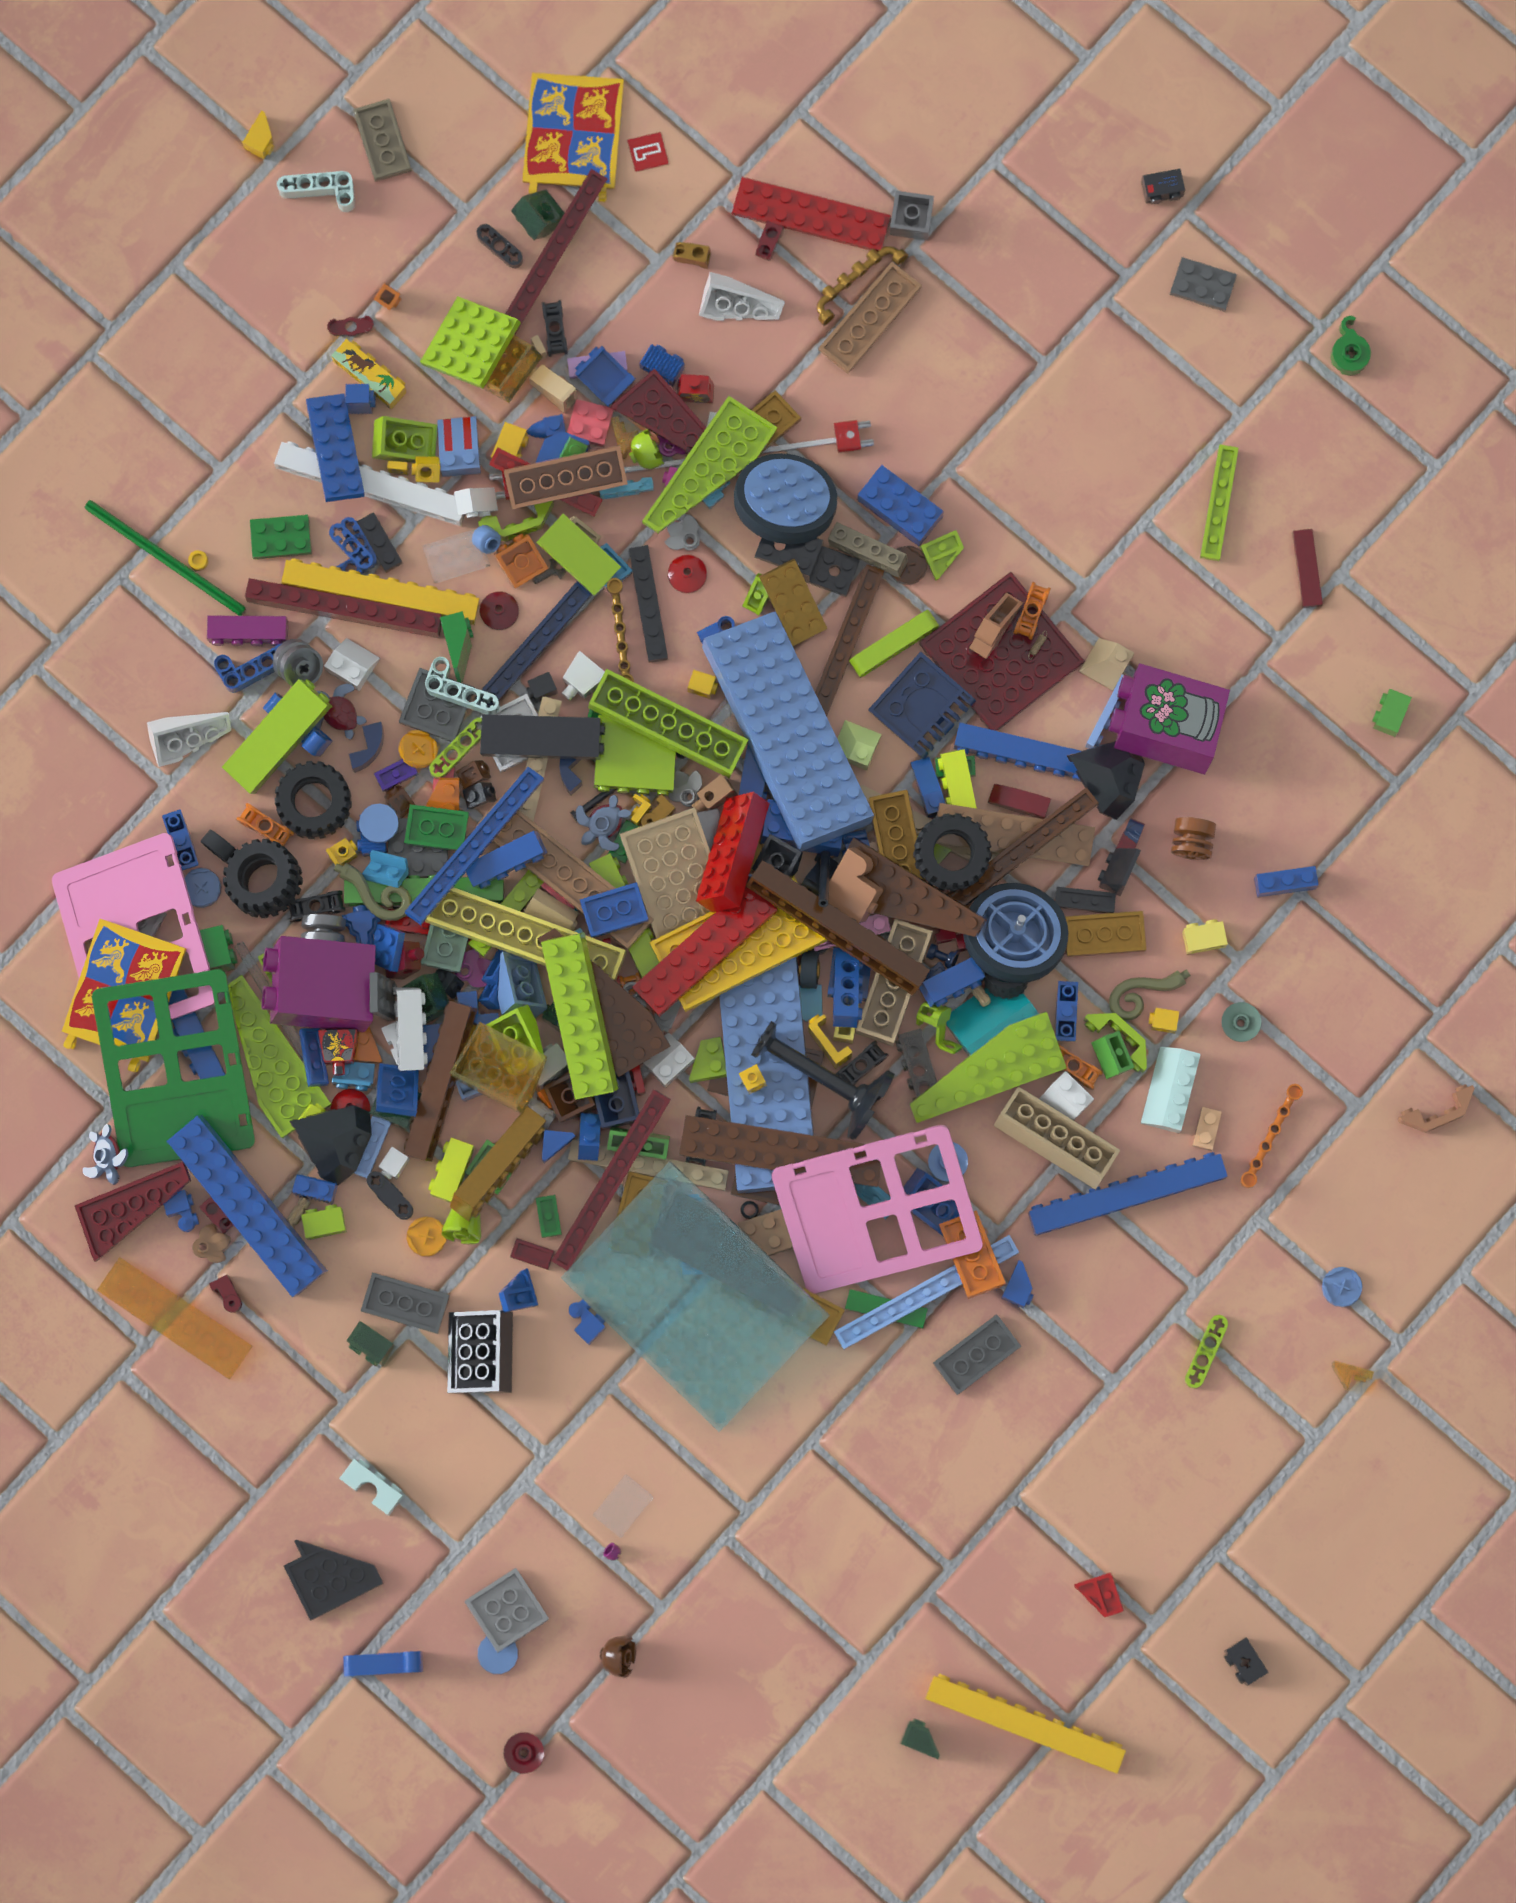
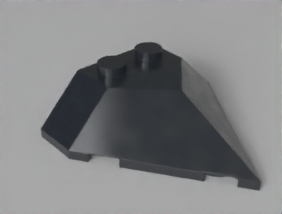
(1109, 776)
(335, 1140)

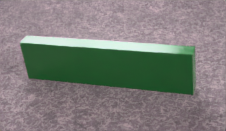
(865, 1302)

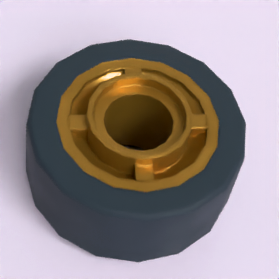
(809, 970)

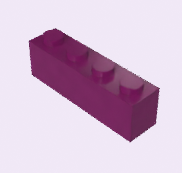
(247, 629)

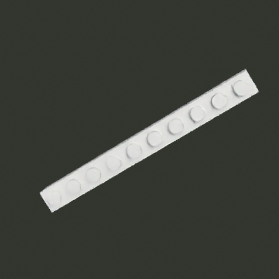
(376, 485)

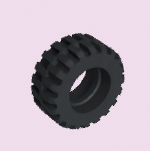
(302, 776)
(964, 828)
(276, 896)

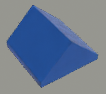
(554, 1142)

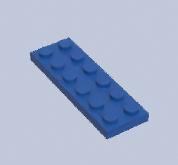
(335, 448)

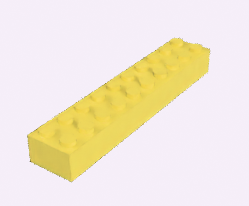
(511, 929)

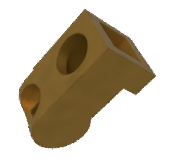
(692, 254)
(661, 811)

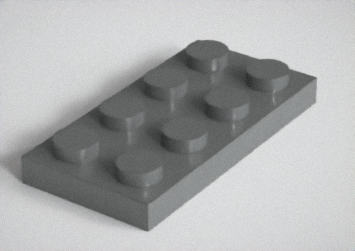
(405, 1303)
(976, 1354)

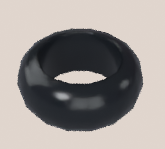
(749, 1203)

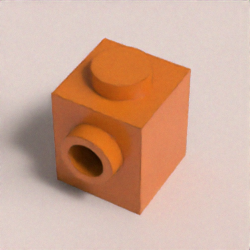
(388, 296)

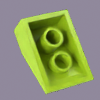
(403, 439)
(520, 1026)

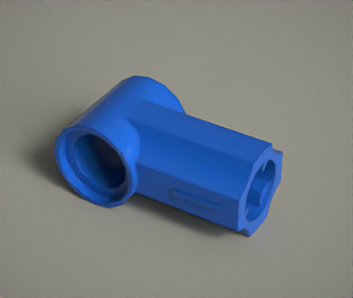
(715, 628)

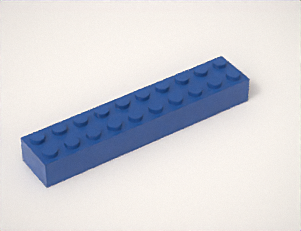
(247, 1205)

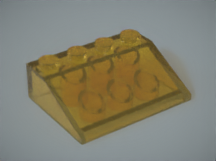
(499, 1067)

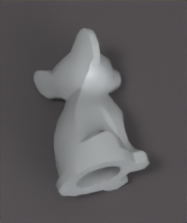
(541, 1109)

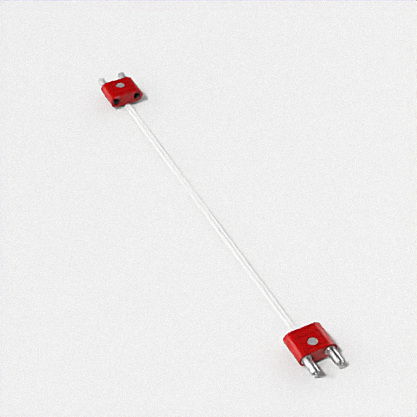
(846, 438)

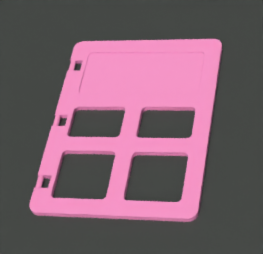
(127, 890)
(830, 1222)

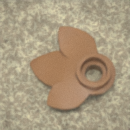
(214, 1243)

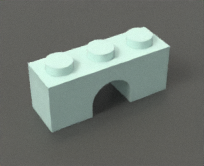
(358, 1474)

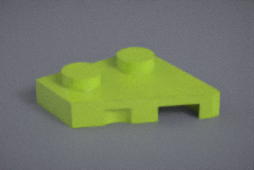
(942, 552)
(709, 1061)

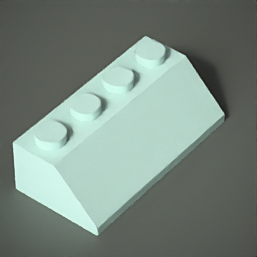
(1170, 1089)

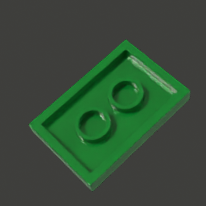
(280, 536)
(436, 827)

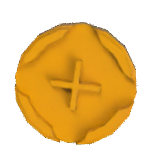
(418, 749)
(425, 1236)

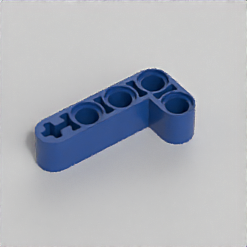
(240, 672)
(315, 742)
(383, 1663)

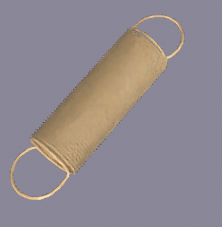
(1037, 645)

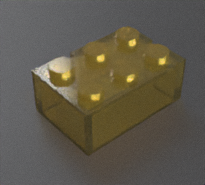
(513, 369)

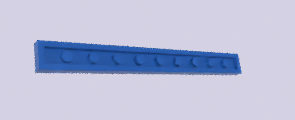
(474, 845)

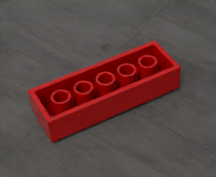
(732, 852)

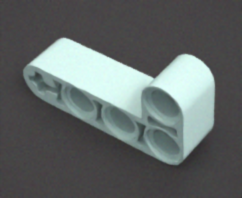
(315, 189)
(463, 690)

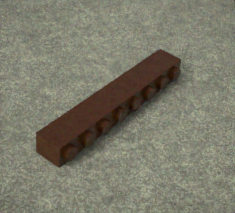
(439, 1084)

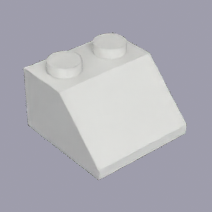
(351, 663)
(670, 1062)
(1067, 1096)

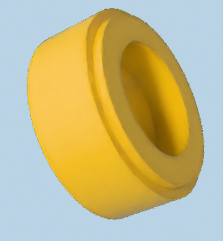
(198, 560)

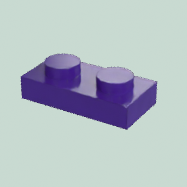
(395, 775)

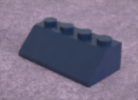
(618, 1107)

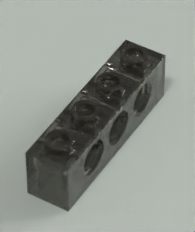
(916, 1040)

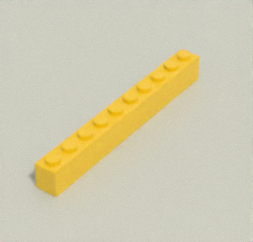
(375, 589)
(1024, 1724)

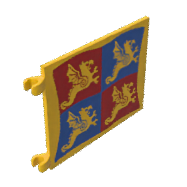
(572, 130)
(114, 959)

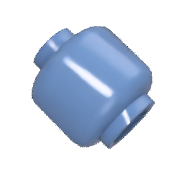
(486, 539)

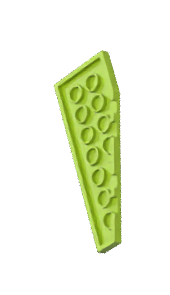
(721, 453)
(1008, 1060)
(272, 1062)

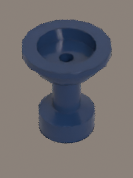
(950, 959)

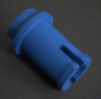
(860, 835)

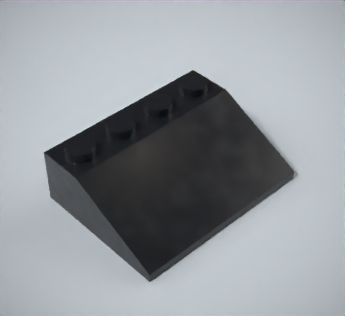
(480, 1352)

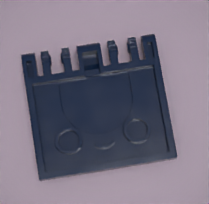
(919, 702)

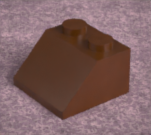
(563, 1100)

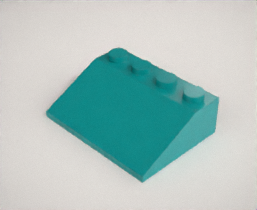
(976, 1024)

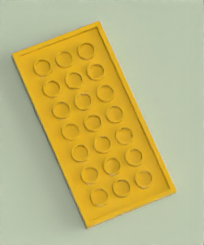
(765, 949)

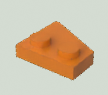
(446, 794)
(367, 1048)

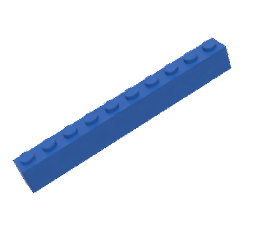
(1127, 1194)

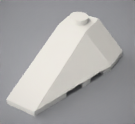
(732, 299)
(180, 735)

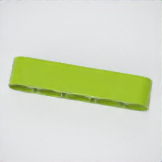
(894, 643)

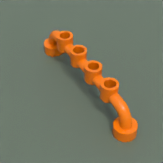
(1293, 1093)

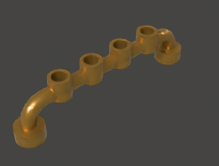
(859, 269)
(615, 587)

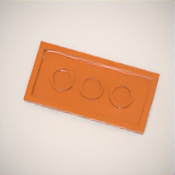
(977, 1270)

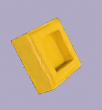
(398, 467)

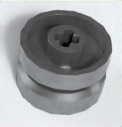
(296, 661)
(323, 927)

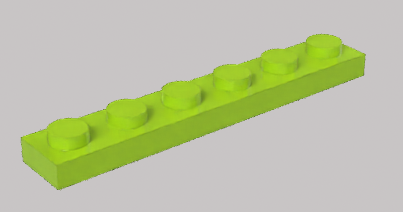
(1219, 502)
(517, 900)

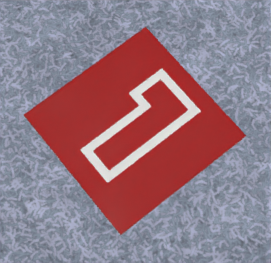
(647, 151)

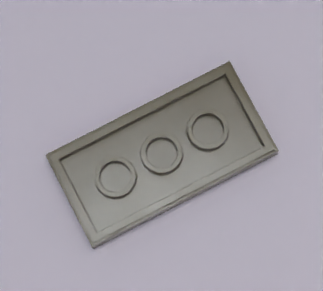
(382, 140)

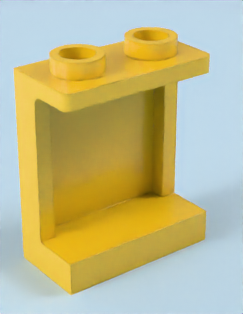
(836, 1059)

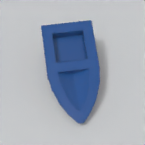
(547, 427)

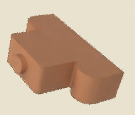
(995, 625)
(851, 890)

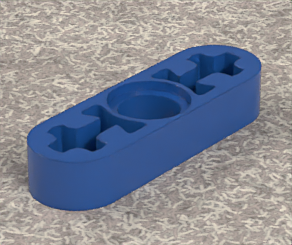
(365, 553)

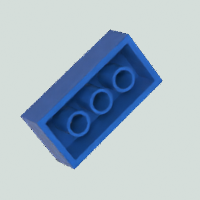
(900, 505)
(775, 825)

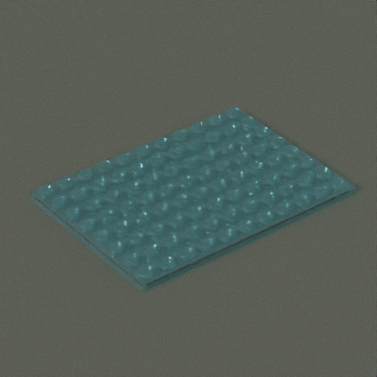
(695, 1296)

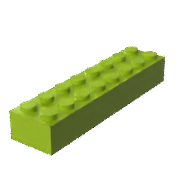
(667, 723)
(579, 1015)

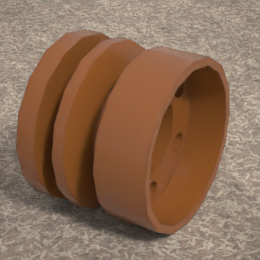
(1193, 840)

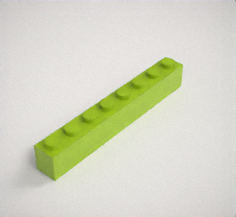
(641, 950)

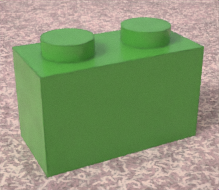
(1392, 712)
(1112, 1055)

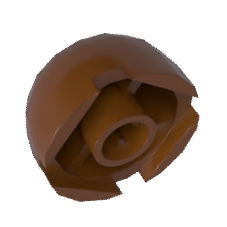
(618, 1655)

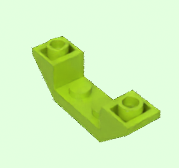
(528, 526)
(1097, 1022)

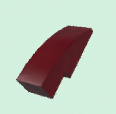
(1019, 801)

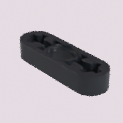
(499, 238)

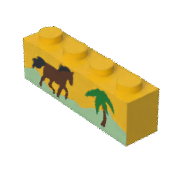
(367, 371)

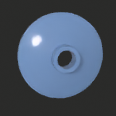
(937, 1165)

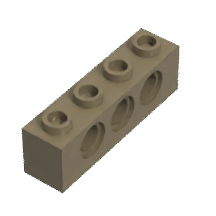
(867, 549)

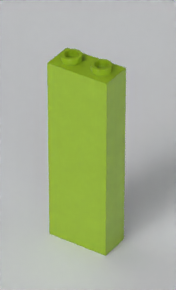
(277, 735)

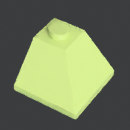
(858, 744)

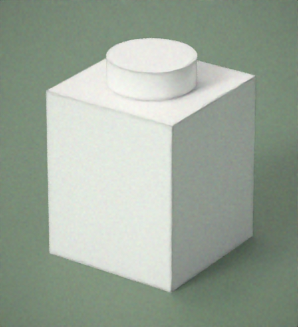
(393, 1163)

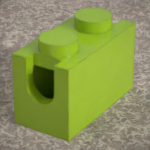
(324, 1222)

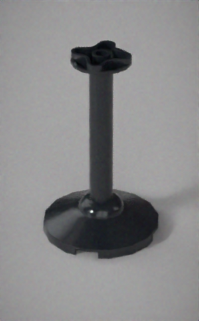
(860, 1098)

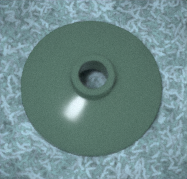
(1243, 1012)

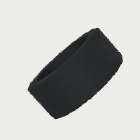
(218, 845)

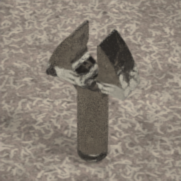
(549, 572)

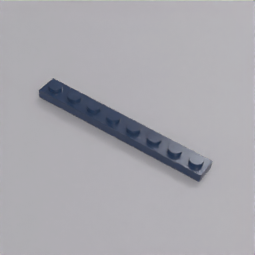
(537, 642)

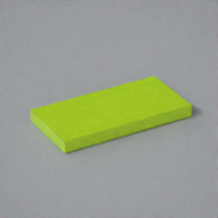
(578, 554)

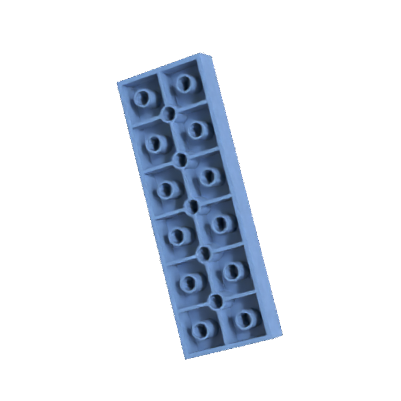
(787, 731)
(786, 1098)

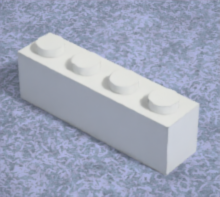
(410, 1028)

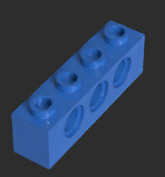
(842, 1014)

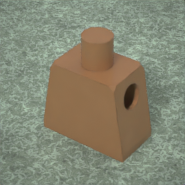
(720, 788)

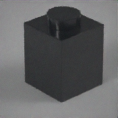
(541, 686)

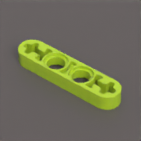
(457, 746)
(1208, 1352)

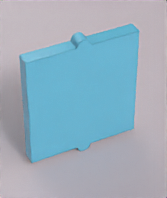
(811, 1002)

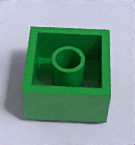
(218, 948)

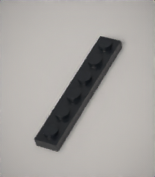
(648, 603)

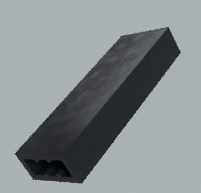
(542, 737)

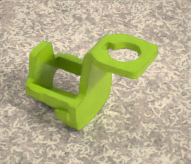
(938, 1019)

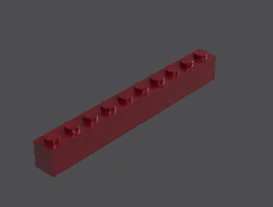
(343, 608)

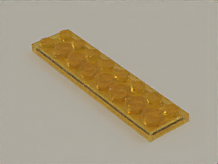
(174, 1318)

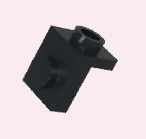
(479, 794)
(450, 982)

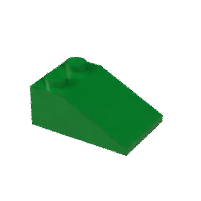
(457, 636)

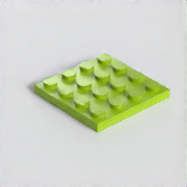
(470, 342)

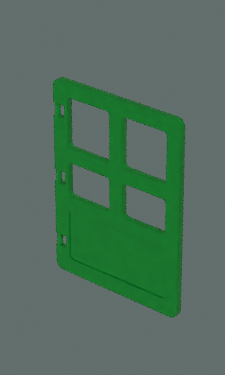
(154, 1114)

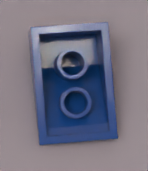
(934, 1213)

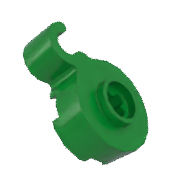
(1350, 342)

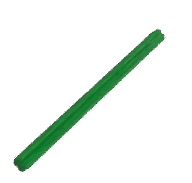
(165, 558)

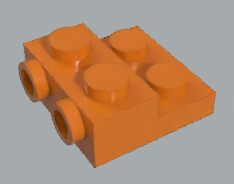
(520, 560)

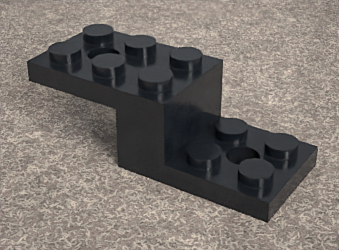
(814, 563)

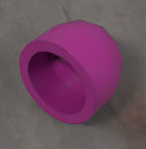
(611, 1552)

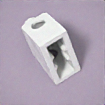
(581, 677)

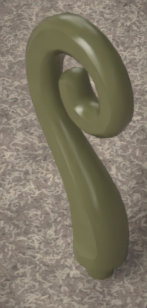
(355, 877)
(1168, 983)

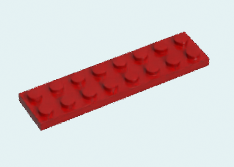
(811, 214)
(703, 952)

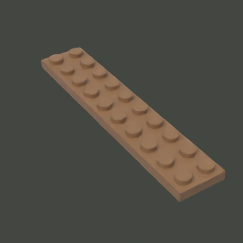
(565, 872)

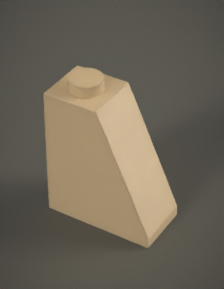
(553, 387)
(551, 910)

